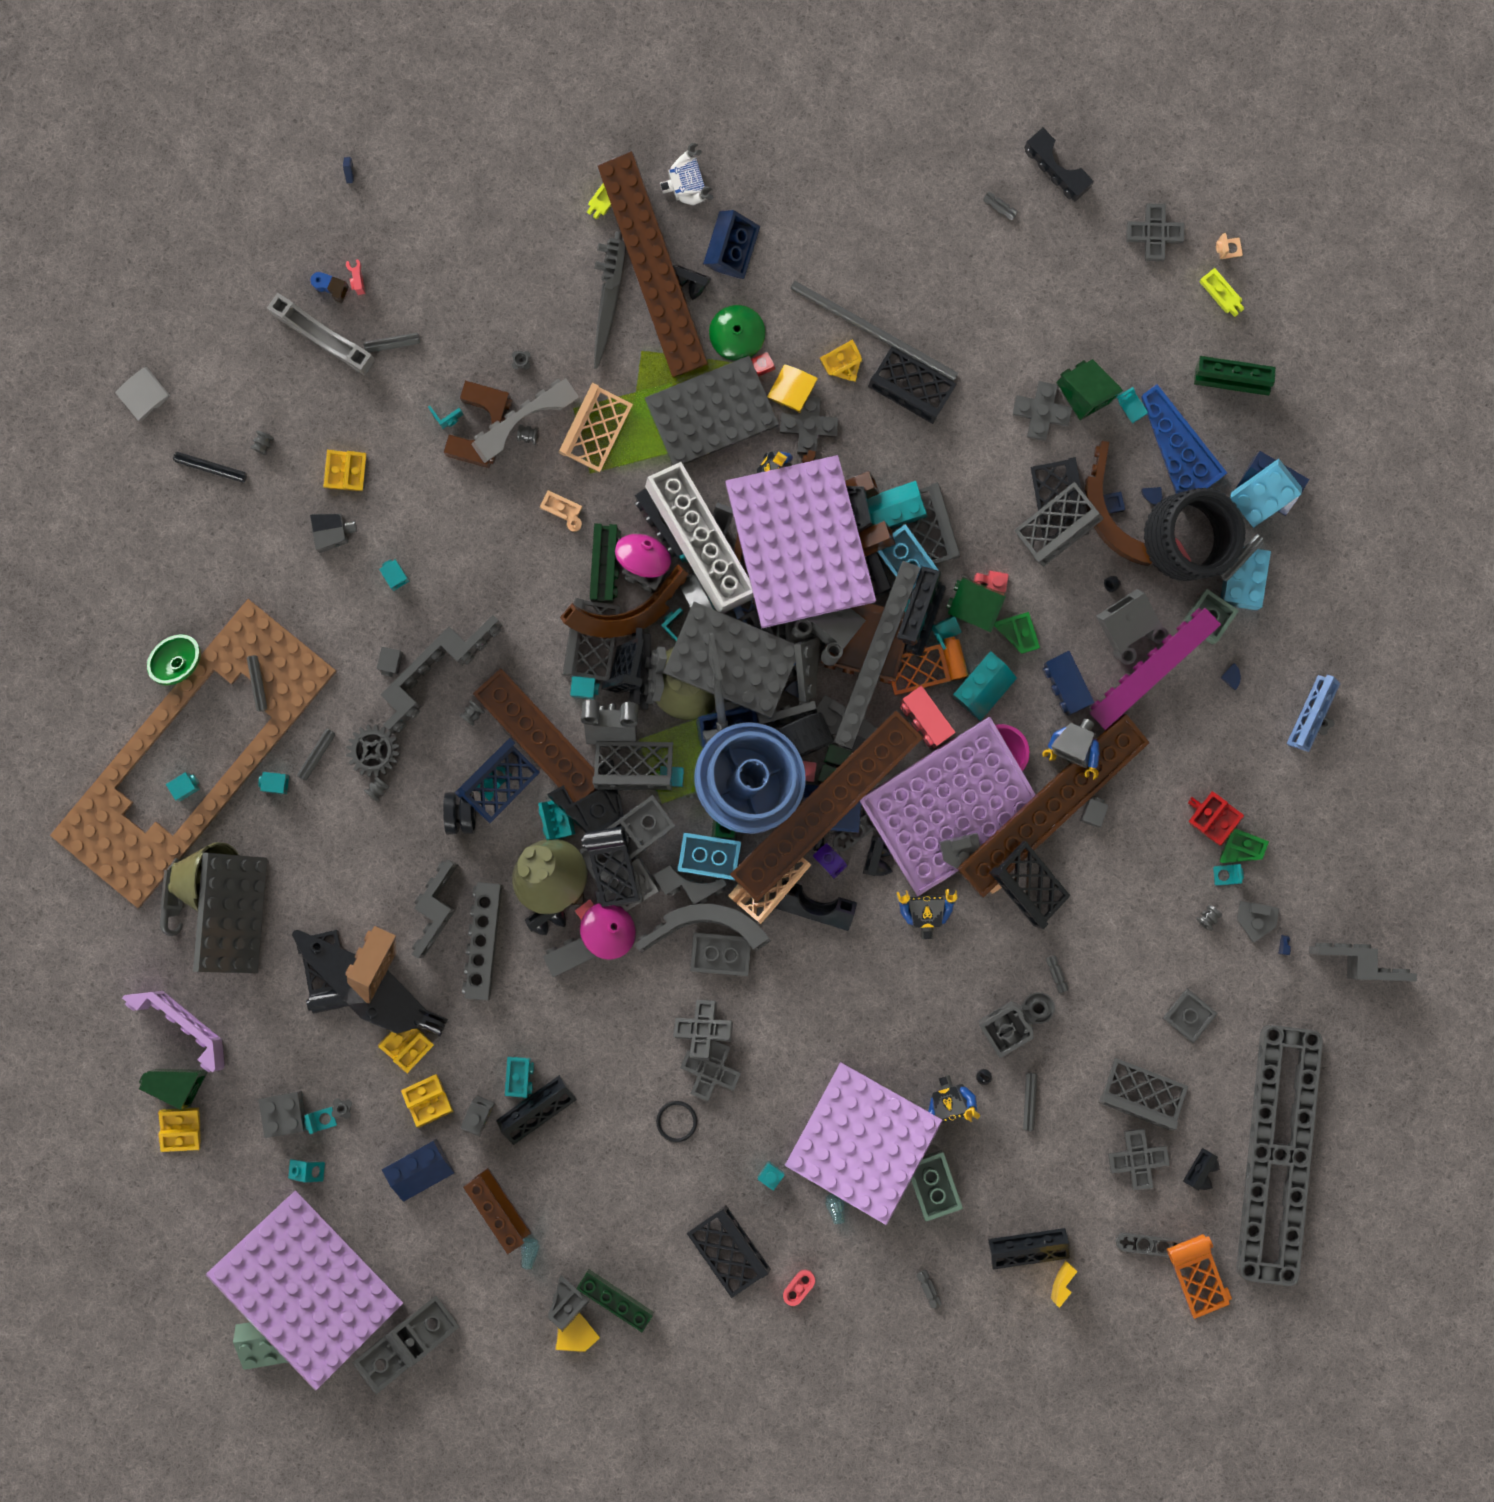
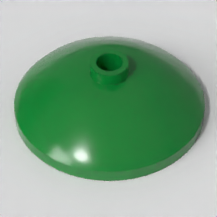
(739, 344)
(173, 659)

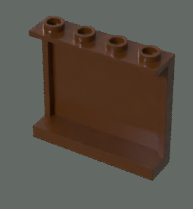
(857, 649)
(497, 1210)

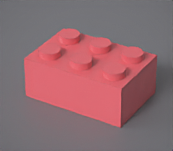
(926, 717)

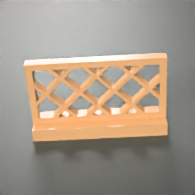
(580, 420)
(741, 896)

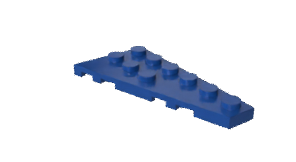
(1184, 453)

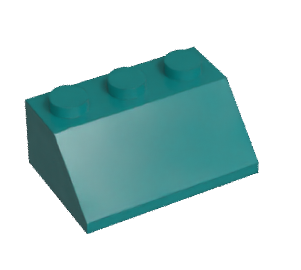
(898, 506)
(985, 686)

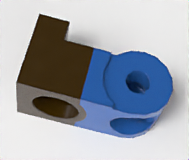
(326, 283)

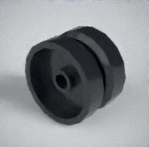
(458, 814)

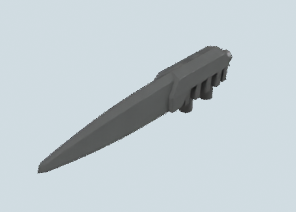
(612, 274)

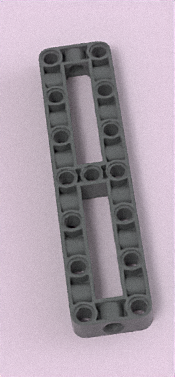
(1259, 1168)

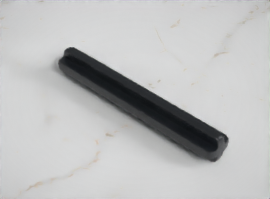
(210, 467)

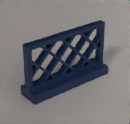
(483, 773)

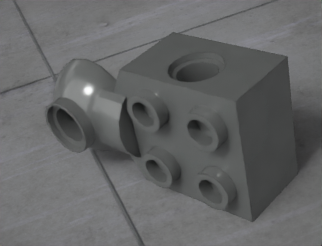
(1013, 1023)

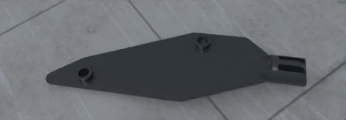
(392, 1004)

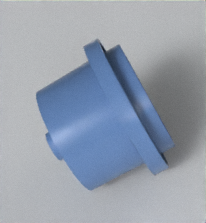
(750, 778)

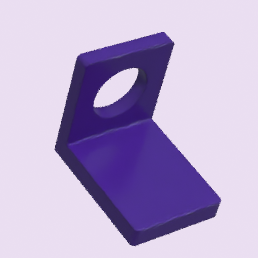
(830, 860)

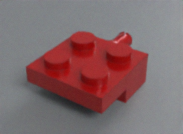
(1215, 818)

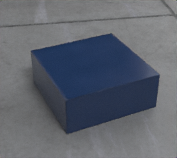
(1114, 502)

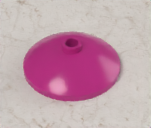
(643, 555)
(1016, 743)
(599, 936)

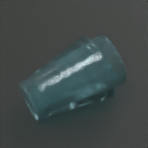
(836, 1208)
(529, 1252)

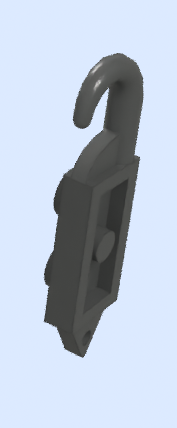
(170, 904)

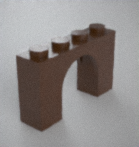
(495, 403)
(877, 536)

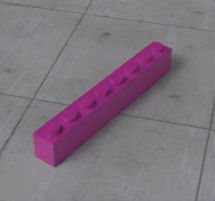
(1154, 668)

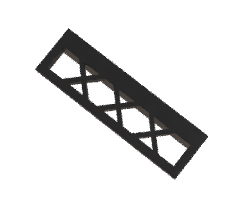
(533, 1108)
(1029, 1245)

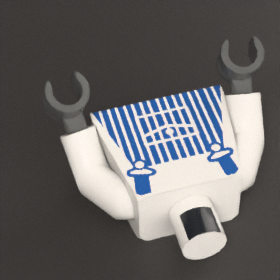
(686, 179)

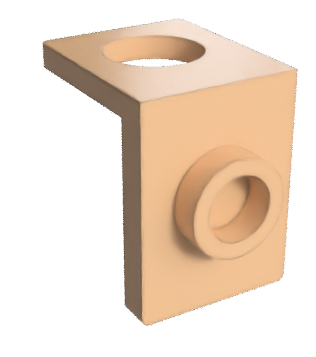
(1223, 248)

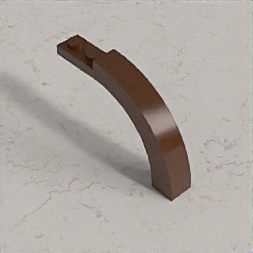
(1107, 529)
(626, 623)

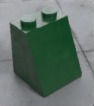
(1088, 388)
(976, 603)
(173, 1086)

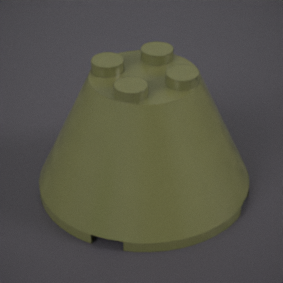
(683, 699)
(187, 873)
(549, 876)

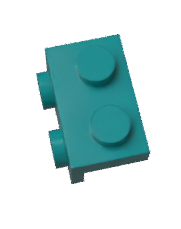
(555, 821)
(518, 1077)

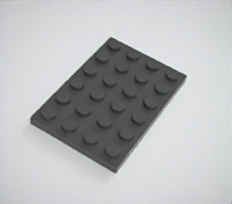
(711, 411)
(750, 660)
(230, 913)

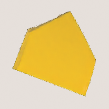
(843, 361)
(577, 1336)

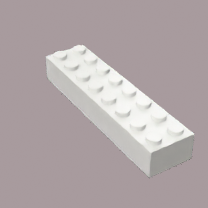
(700, 538)

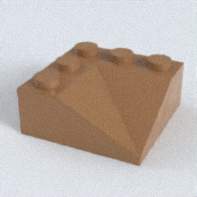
(371, 963)

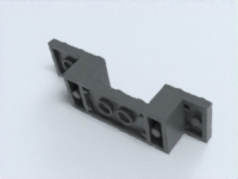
(449, 641)

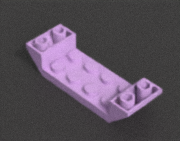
(212, 1057)

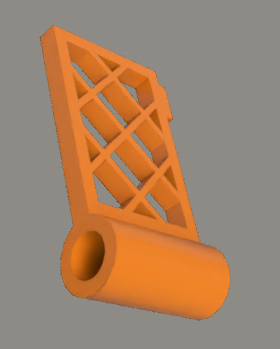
(952, 662)
(1190, 1253)

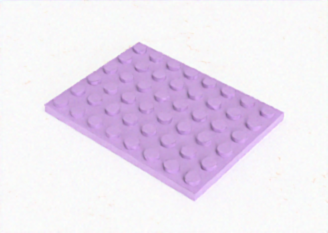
(800, 541)
(947, 794)
(304, 1289)

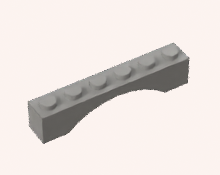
(320, 334)
(493, 441)

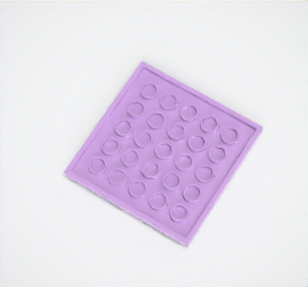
(863, 1143)

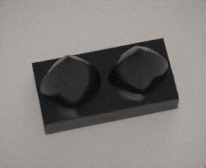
(697, 280)
(874, 865)
(538, 922)
(1198, 1174)

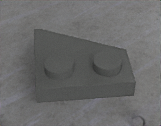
(566, 1304)

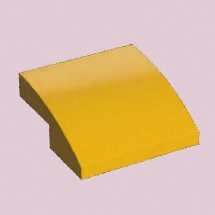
(792, 388)
(344, 470)
(406, 1047)
(427, 1101)
(179, 1129)
(1060, 1290)

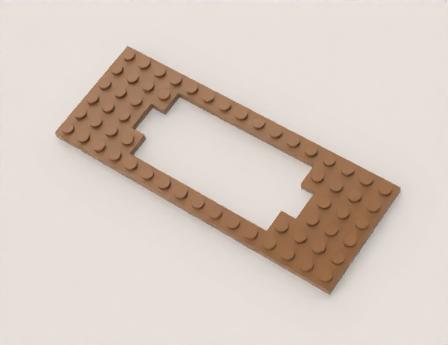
(97, 826)

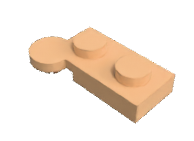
(563, 509)

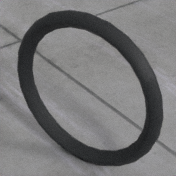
(694, 1121)

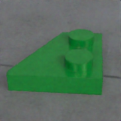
(1019, 632)
(1243, 847)

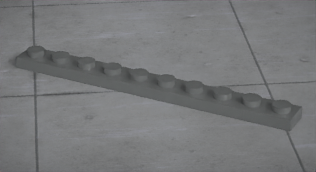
(877, 654)

